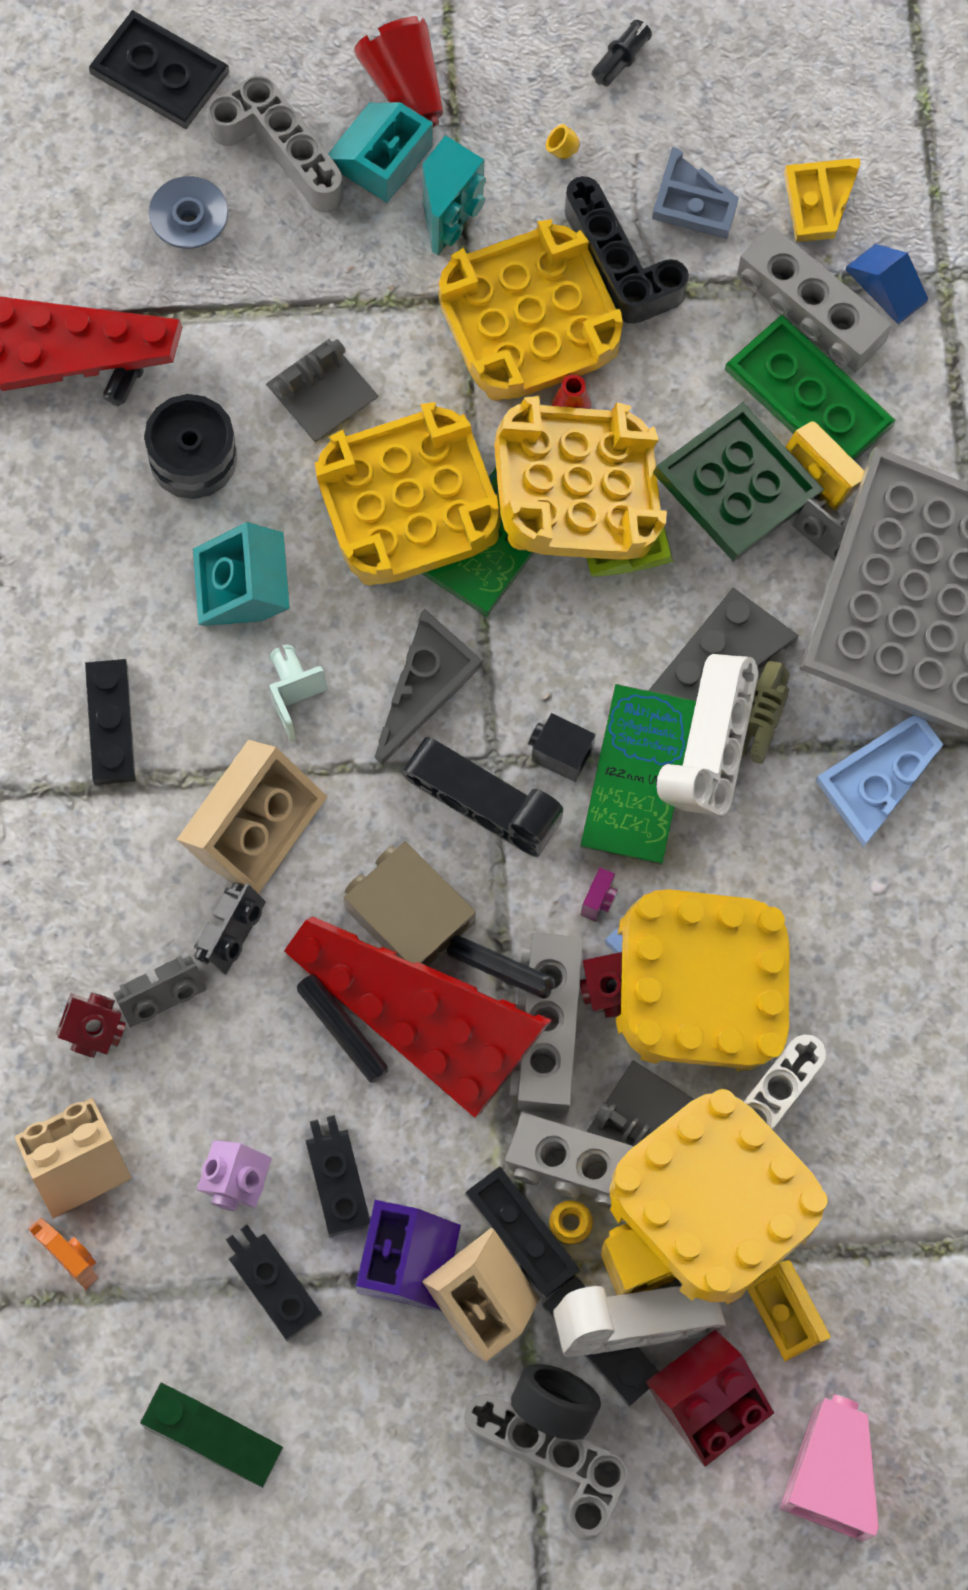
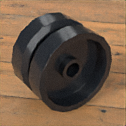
(190, 446)

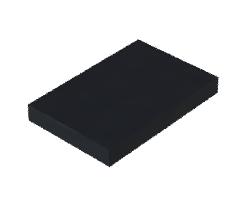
(159, 69)

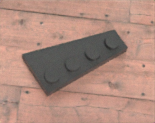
(732, 629)

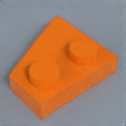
(69, 1254)

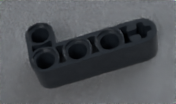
(616, 248)
(485, 799)

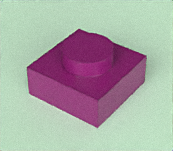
(600, 895)

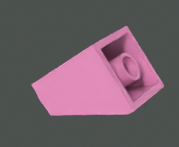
(835, 1471)

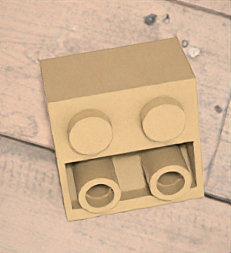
(72, 1157)
(484, 1295)

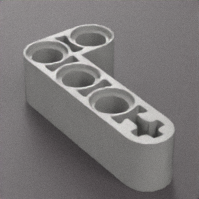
(284, 146)
(541, 1456)

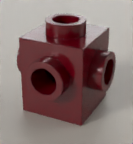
(594, 988)
(83, 1010)

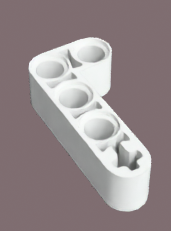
(715, 738)
(774, 1110)
(600, 1324)

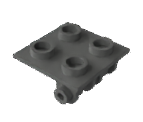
(322, 389)
(637, 1106)

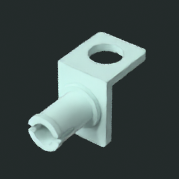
(294, 684)

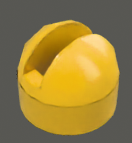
(562, 142)

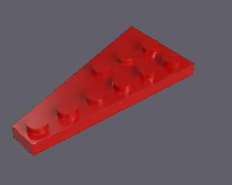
(59, 340)
(432, 1019)

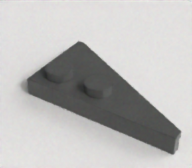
(432, 674)

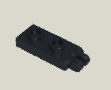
(337, 1179)
(273, 1284)

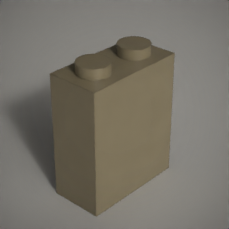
(408, 906)

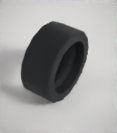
(555, 1402)

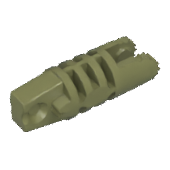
(766, 709)

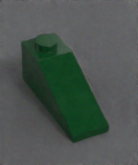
(210, 1435)

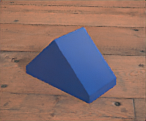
(889, 280)

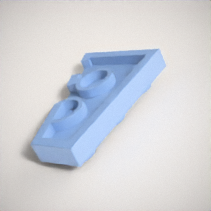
(879, 775)

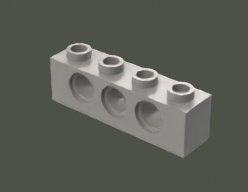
(808, 279)
(550, 1090)
(539, 1137)

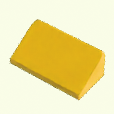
(826, 463)
(788, 1311)

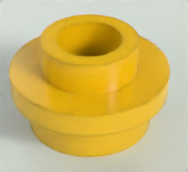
(575, 1209)

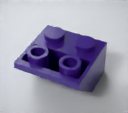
(402, 1251)

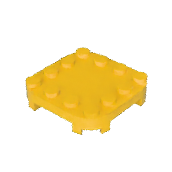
(529, 311)
(578, 481)
(408, 495)
(704, 979)
(717, 1197)

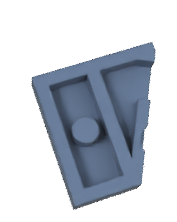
(694, 199)

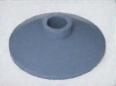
(184, 198)

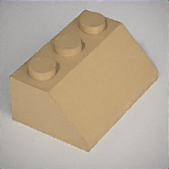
(252, 816)

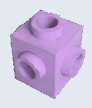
(233, 1175)

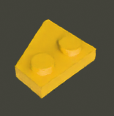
(819, 196)

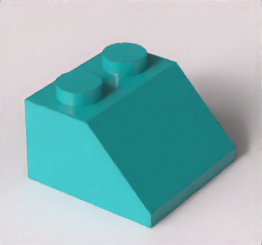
(241, 576)

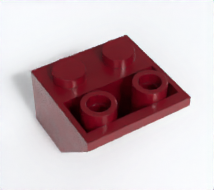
(710, 1397)

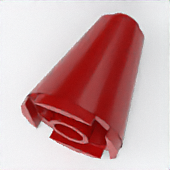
(404, 66)

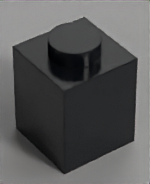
(561, 746)

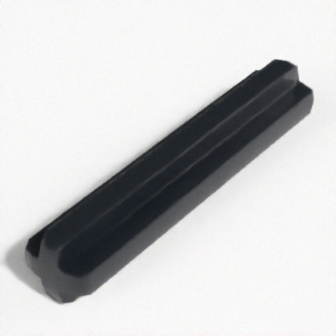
(501, 967)
(342, 1028)

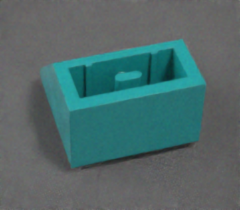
(383, 147)
(451, 191)

